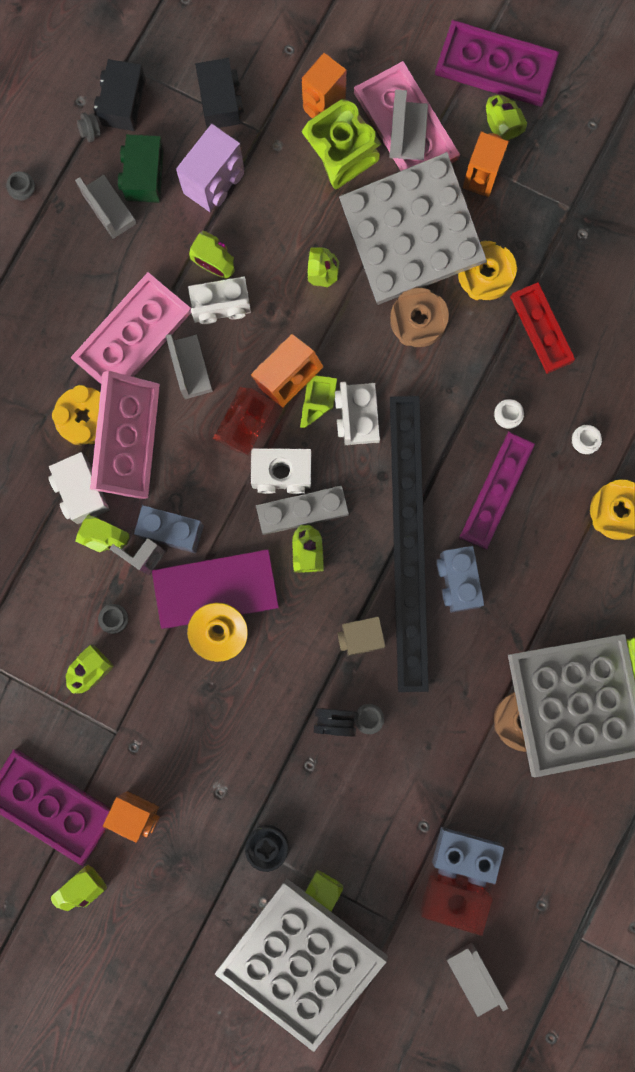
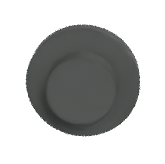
(88, 126)
(20, 185)
(113, 618)
(369, 719)

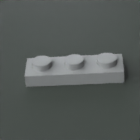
(302, 510)

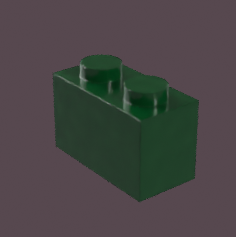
(142, 168)

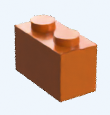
(323, 85)
(485, 163)
(287, 370)
(132, 817)

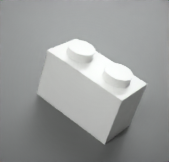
(73, 481)

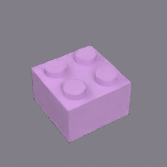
(211, 168)

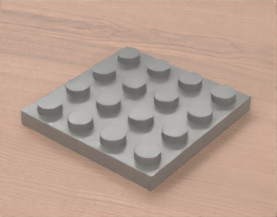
(412, 228)
(576, 704)
(301, 965)

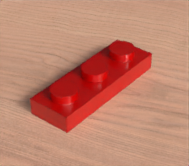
(542, 328)

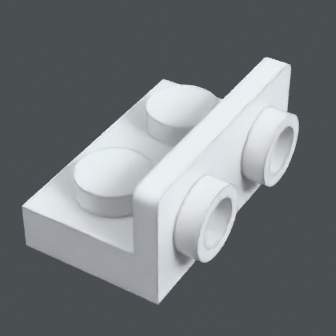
(219, 300)
(359, 413)

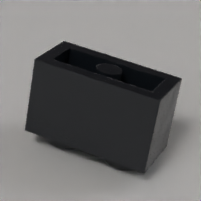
(218, 93)
(120, 95)

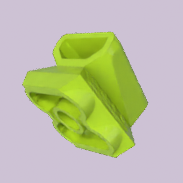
(342, 142)

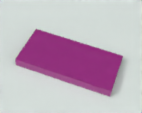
(496, 63)
(236, 580)
(51, 807)

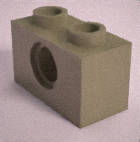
(361, 636)

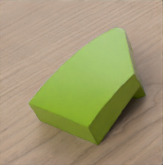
(318, 399)

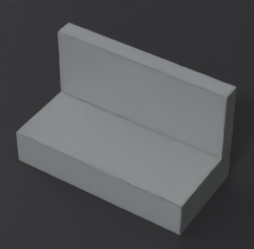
(408, 128)
(107, 205)
(189, 366)
(145, 558)
(475, 980)

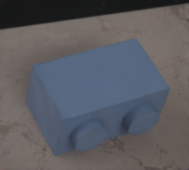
(169, 529)

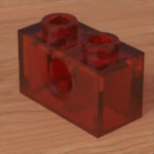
(244, 420)
(469, 917)

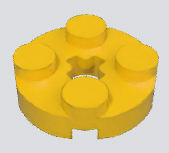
(501, 280)
(66, 412)
(603, 513)

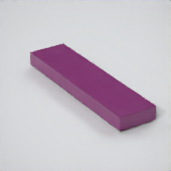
(497, 490)

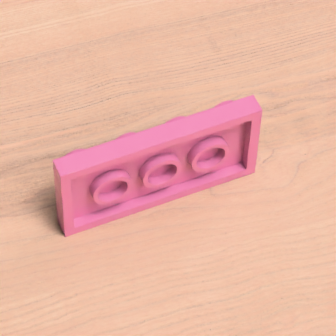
(378, 102)
(132, 330)
(125, 435)

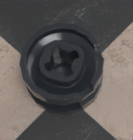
(333, 725)
(266, 848)

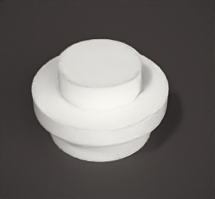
(509, 413)
(586, 439)

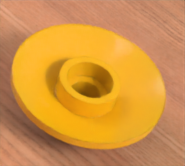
(213, 645)

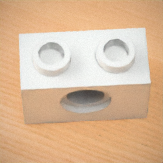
(266, 460)

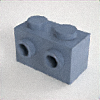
(461, 579)
(467, 856)

